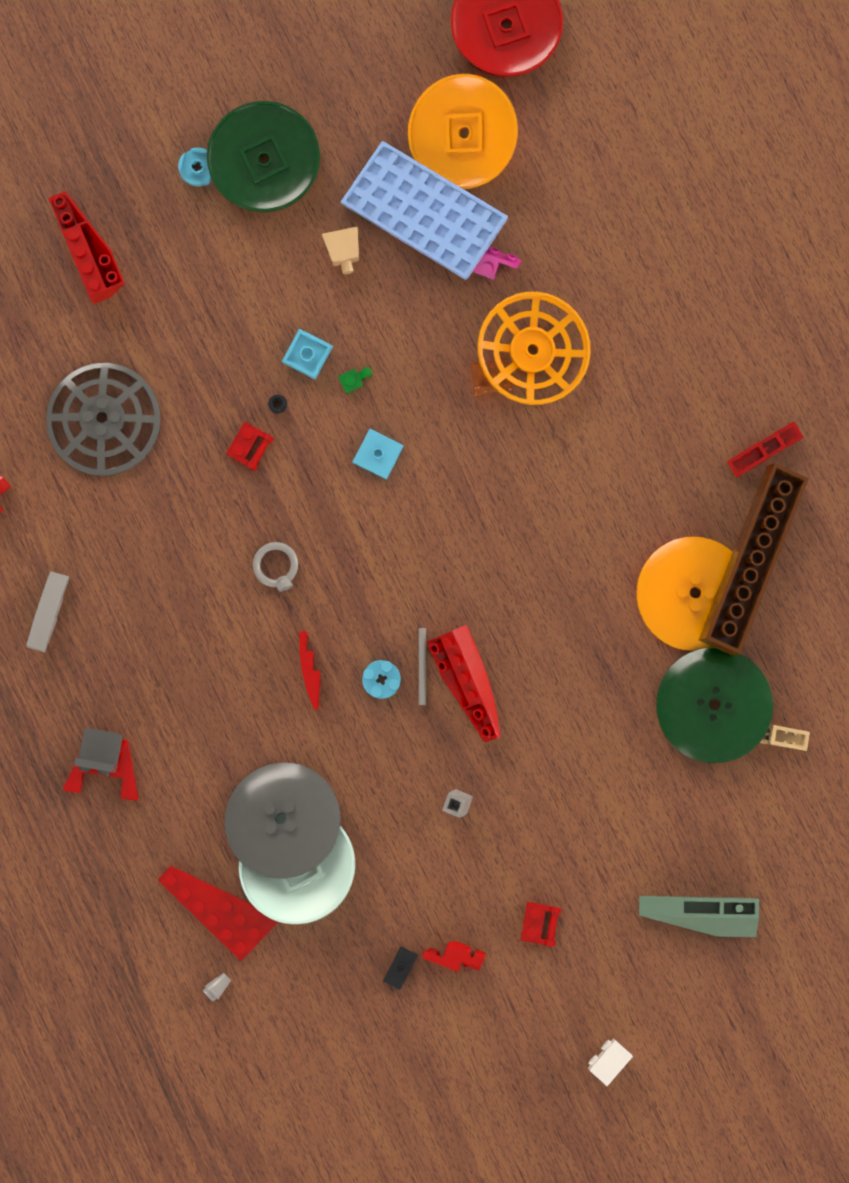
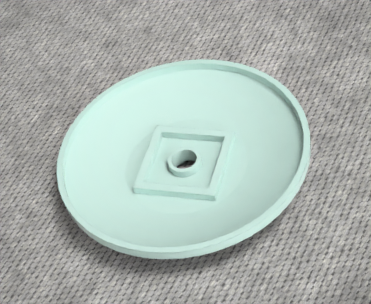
(305, 896)

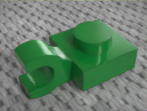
(352, 380)

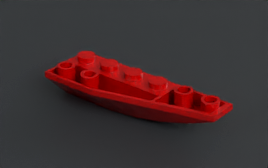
(88, 249)
(467, 679)

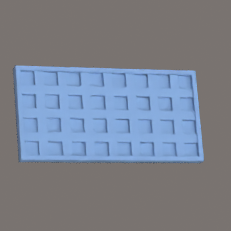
(424, 210)

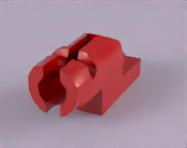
(454, 956)

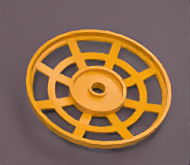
(541, 340)

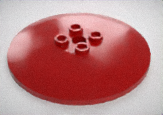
(510, 51)

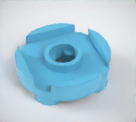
(188, 174)
(371, 674)

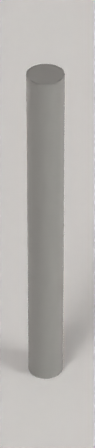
(422, 666)

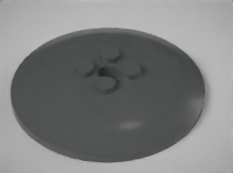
(300, 841)

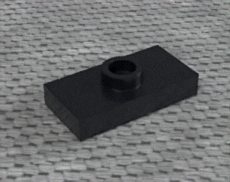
(400, 967)

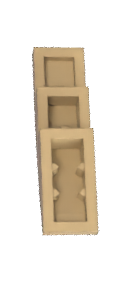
(786, 737)

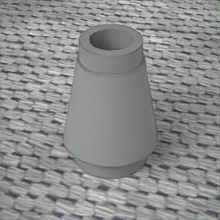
(216, 987)

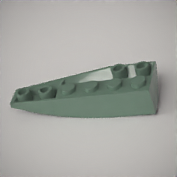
(705, 914)

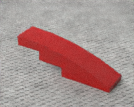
(765, 449)
(311, 677)

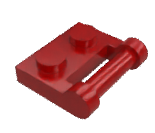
(244, 443)
(534, 922)

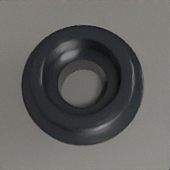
(273, 400)

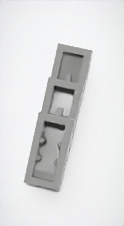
(47, 612)

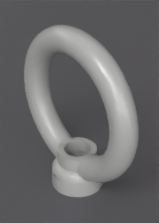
(284, 582)

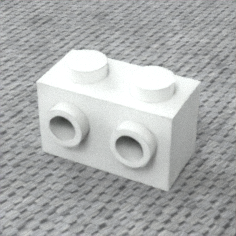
(609, 1061)

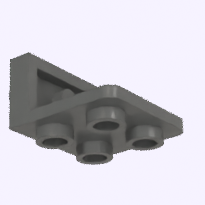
(99, 751)

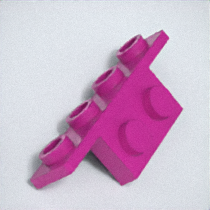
(490, 262)

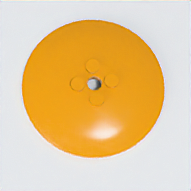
(457, 104)
(666, 587)

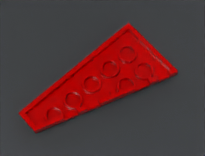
(223, 914)

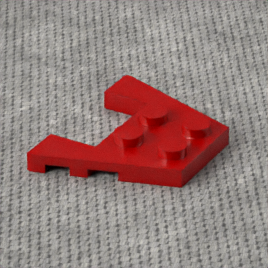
(124, 770)

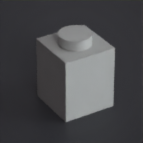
(457, 803)

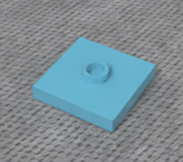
(307, 354)
(378, 454)

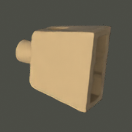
(343, 248)

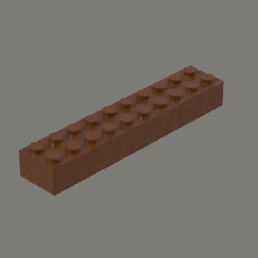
(753, 559)

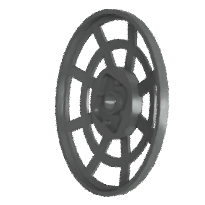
(111, 427)

